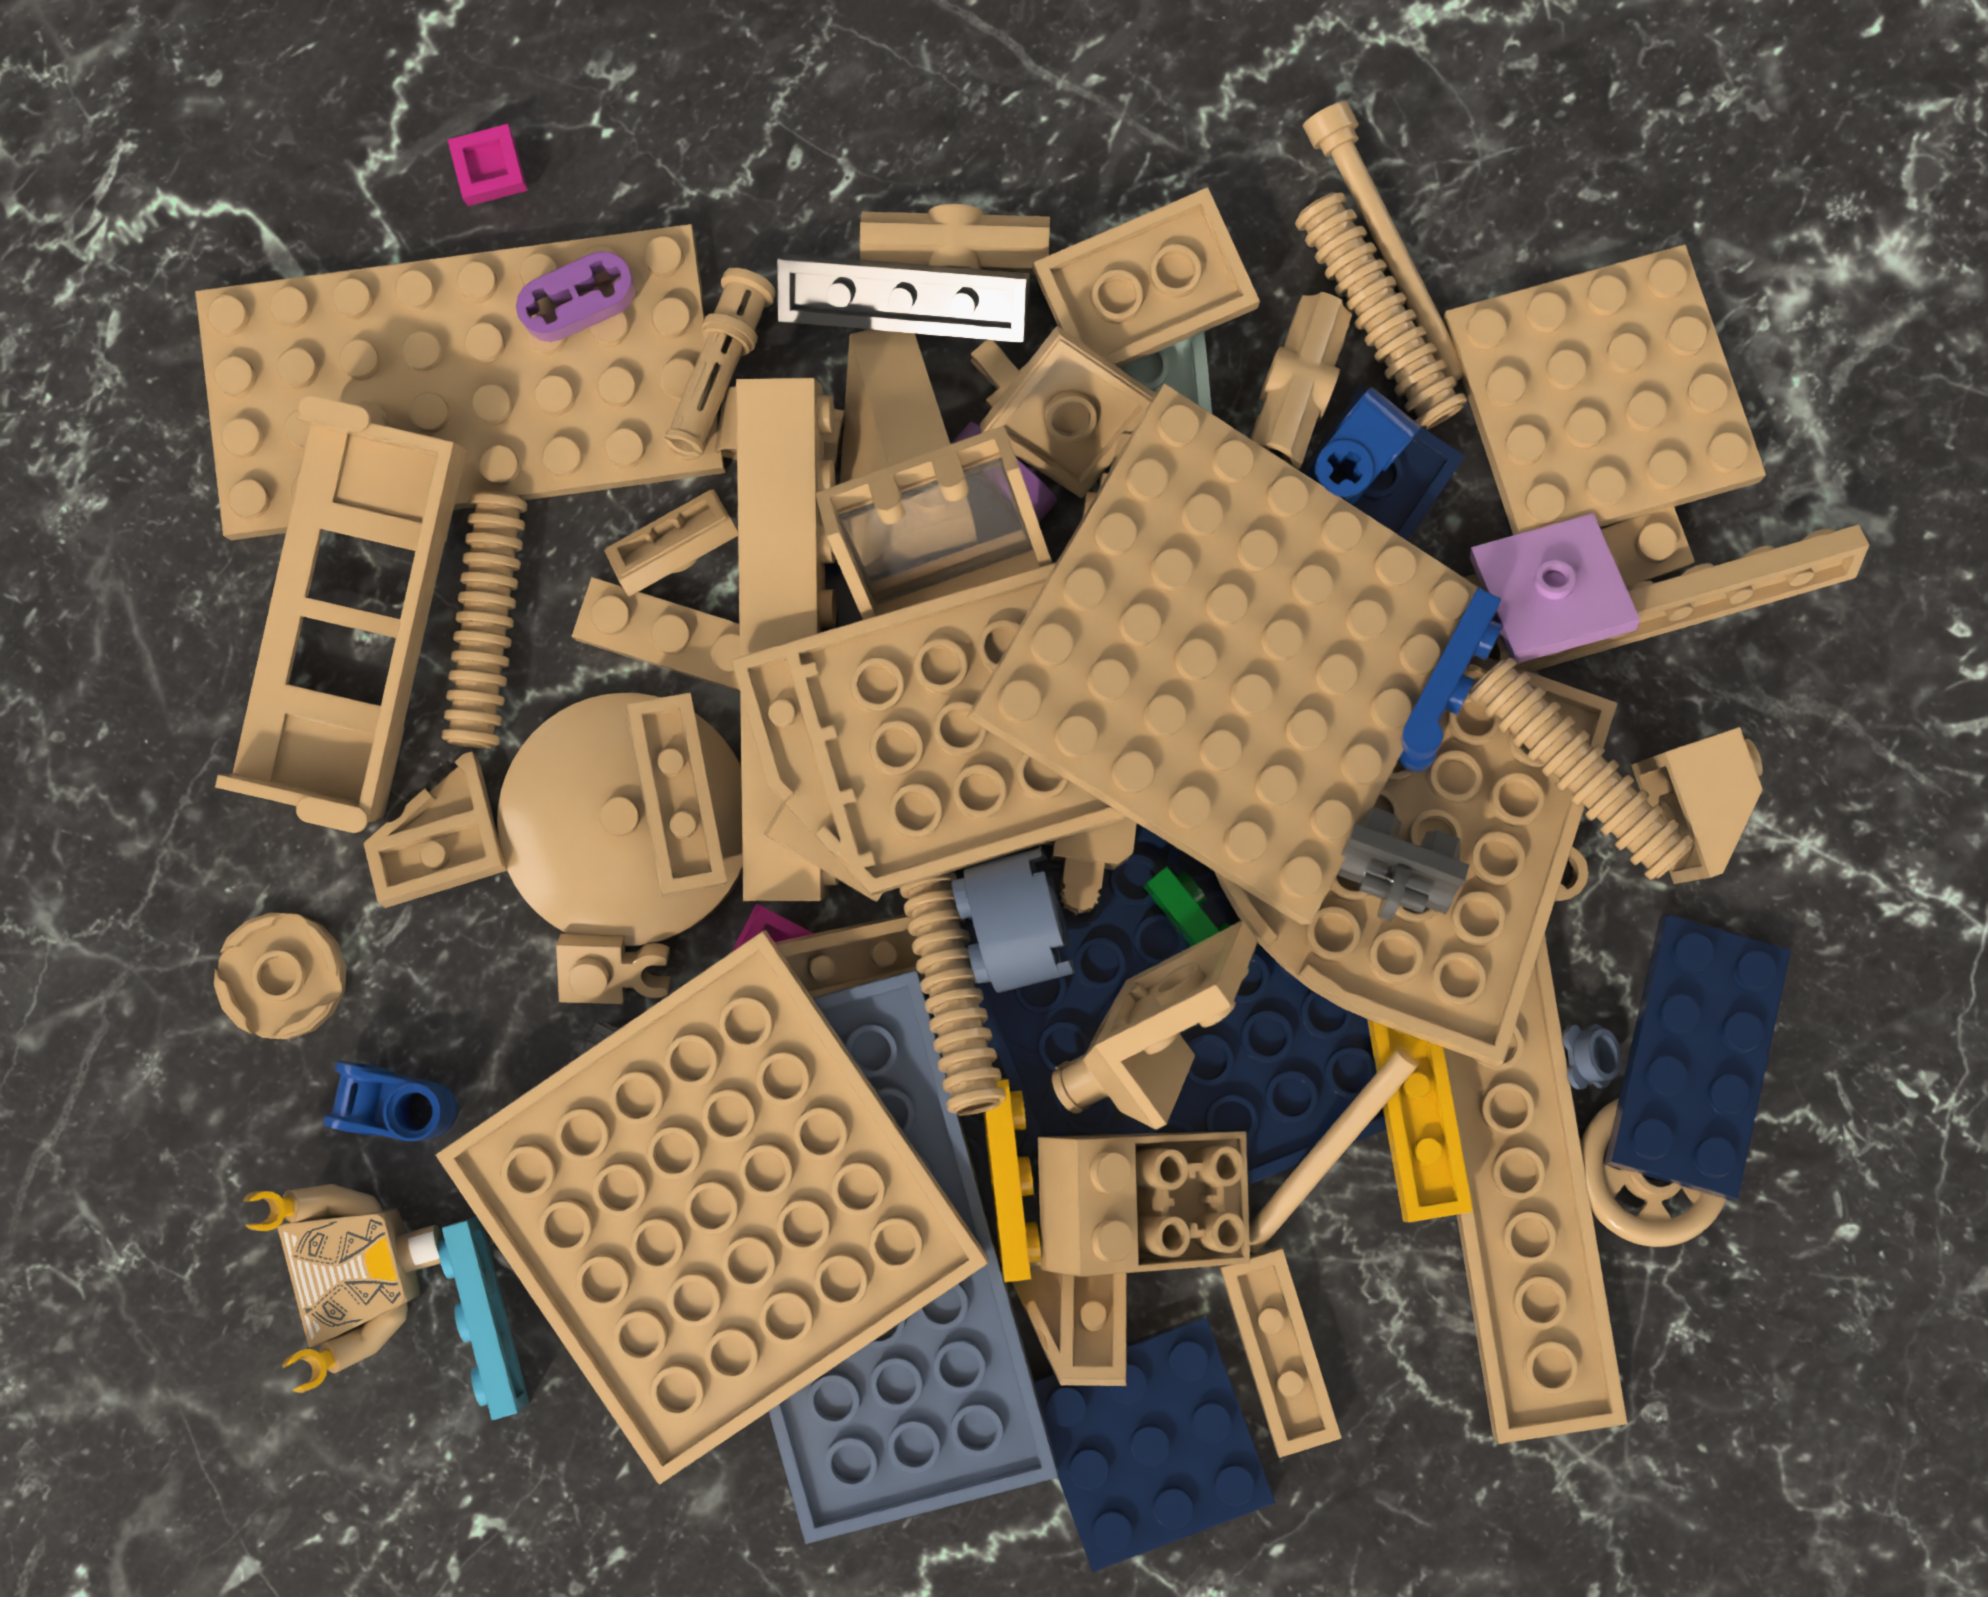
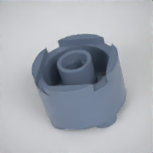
(1014, 921)

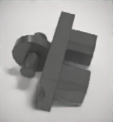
(1401, 870)

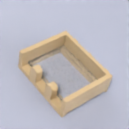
(933, 525)

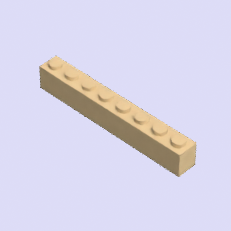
(779, 587)

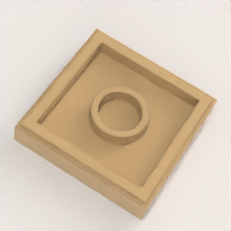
(1069, 411)

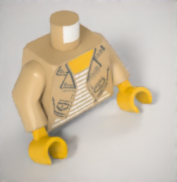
(347, 1270)

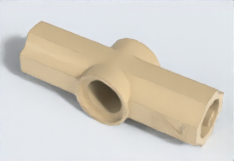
(955, 238)
(1302, 377)

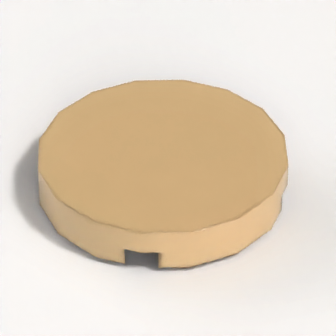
(280, 976)

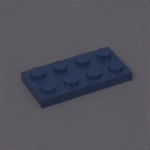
(1698, 1057)

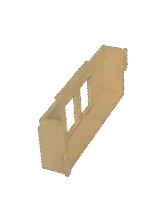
(312, 746)

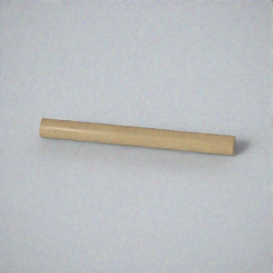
(1330, 1147)

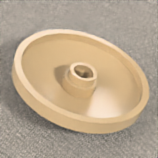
(581, 832)

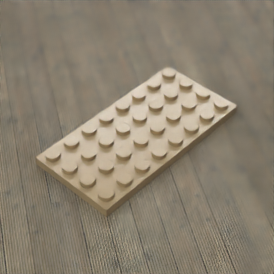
(449, 359)

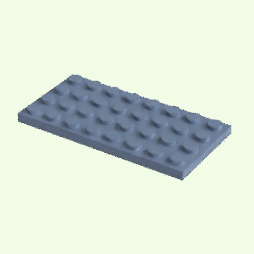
(948, 1394)

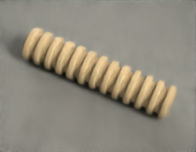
(1380, 310)
(484, 619)
(1581, 768)
(952, 997)

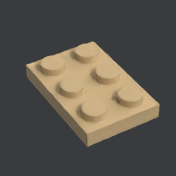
(1148, 281)

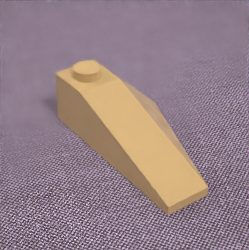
(887, 404)

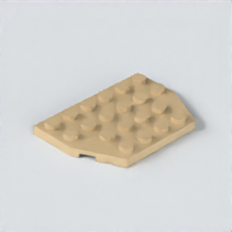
(877, 747)

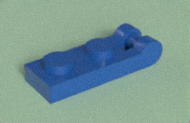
(1448, 684)

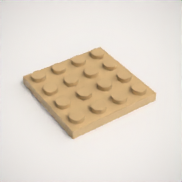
(1604, 394)

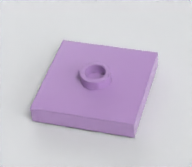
(1555, 588)

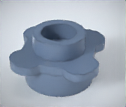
(1591, 1056)

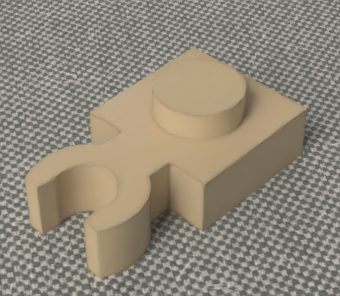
(601, 971)

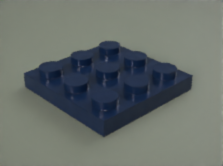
(1157, 1453)

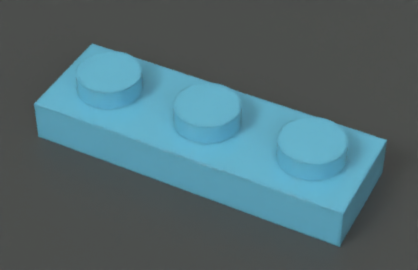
(483, 1318)

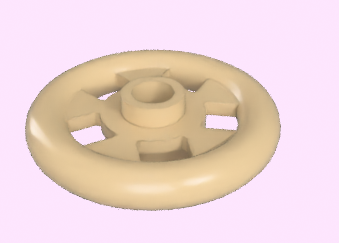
(1652, 1223)

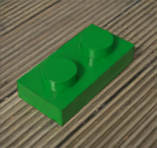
(1181, 902)

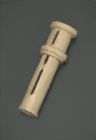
(724, 333)

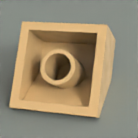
(1708, 793)

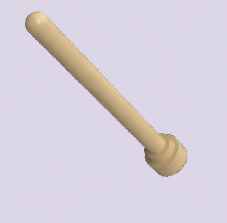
(1335, 135)

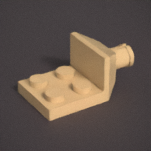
(1138, 1046)

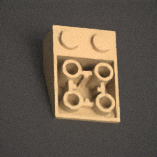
(1143, 1202)

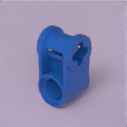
(1364, 445)
(379, 1101)

